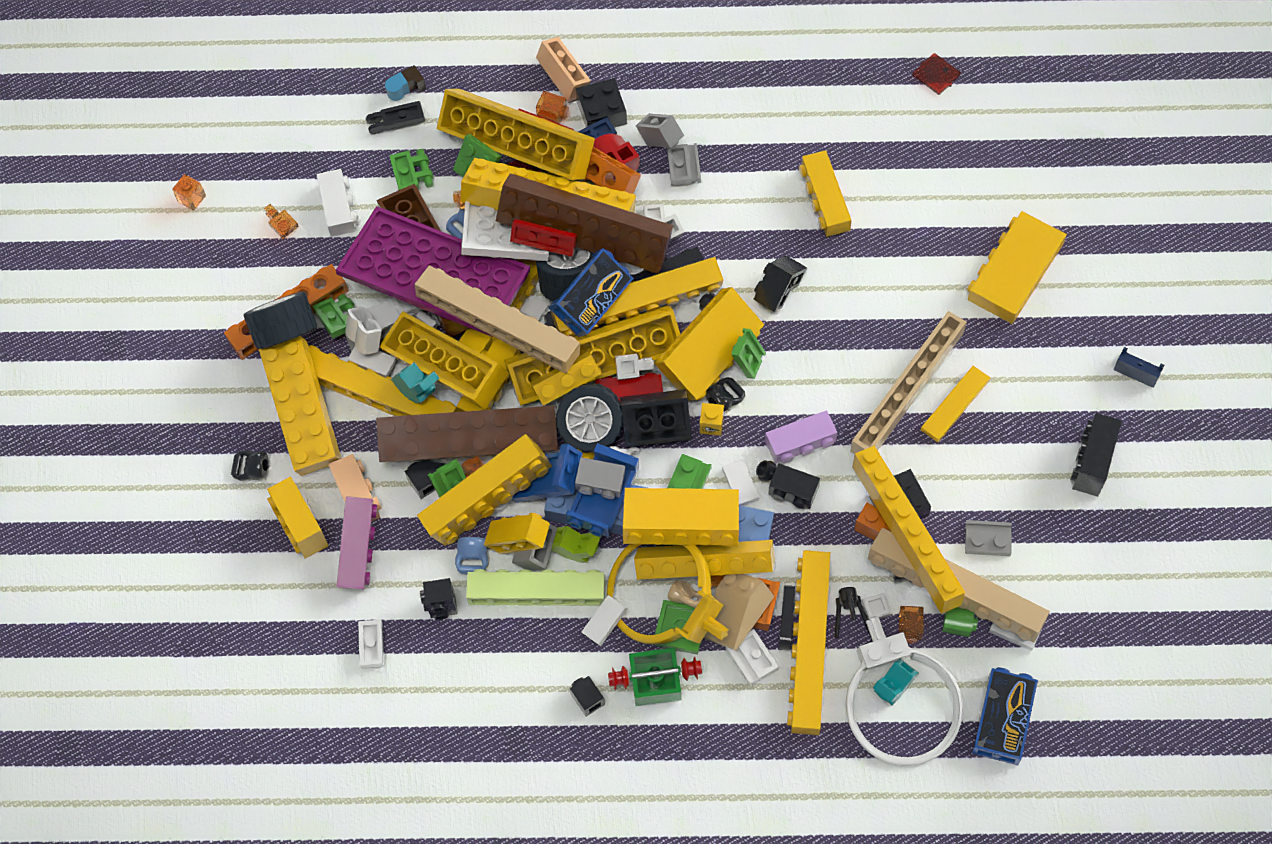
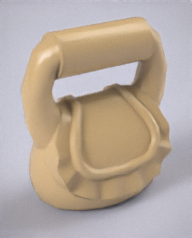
(683, 593)

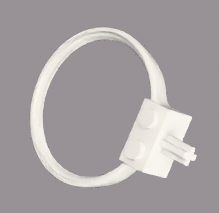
(886, 650)

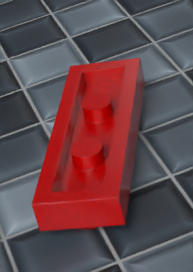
(543, 237)

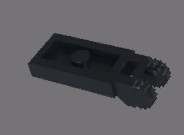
(395, 117)

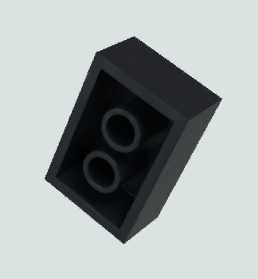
(655, 418)
(1095, 454)

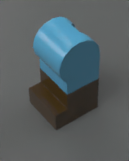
(404, 83)

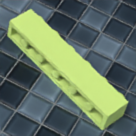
(536, 588)

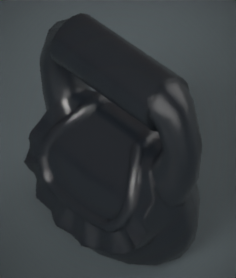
(719, 395)
(255, 465)

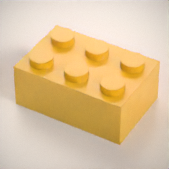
(296, 518)

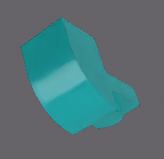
(414, 383)
(895, 682)

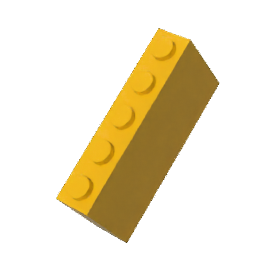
(1015, 266)
(707, 344)
(681, 516)

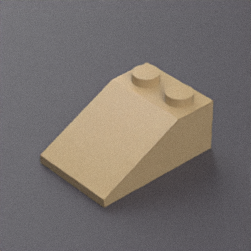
(744, 603)

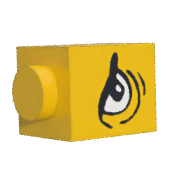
(711, 419)

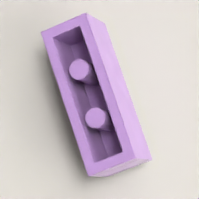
(801, 437)

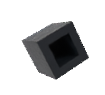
(586, 695)

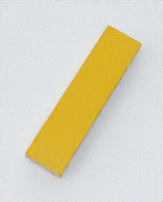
(955, 403)

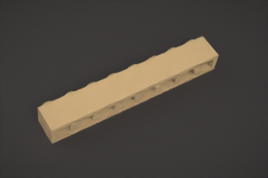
(498, 319)
(910, 383)
(981, 595)

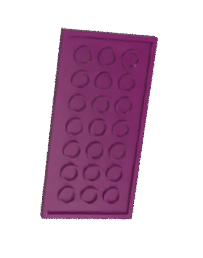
(397, 250)

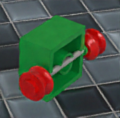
(655, 676)

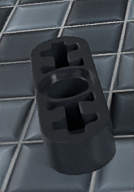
(787, 617)

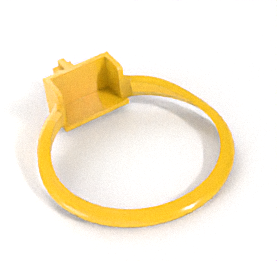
(700, 620)

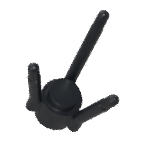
(849, 600)

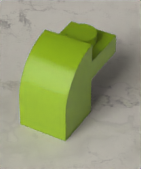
(574, 545)

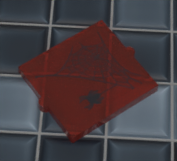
(936, 74)

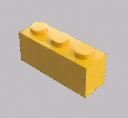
(558, 383)
(517, 533)

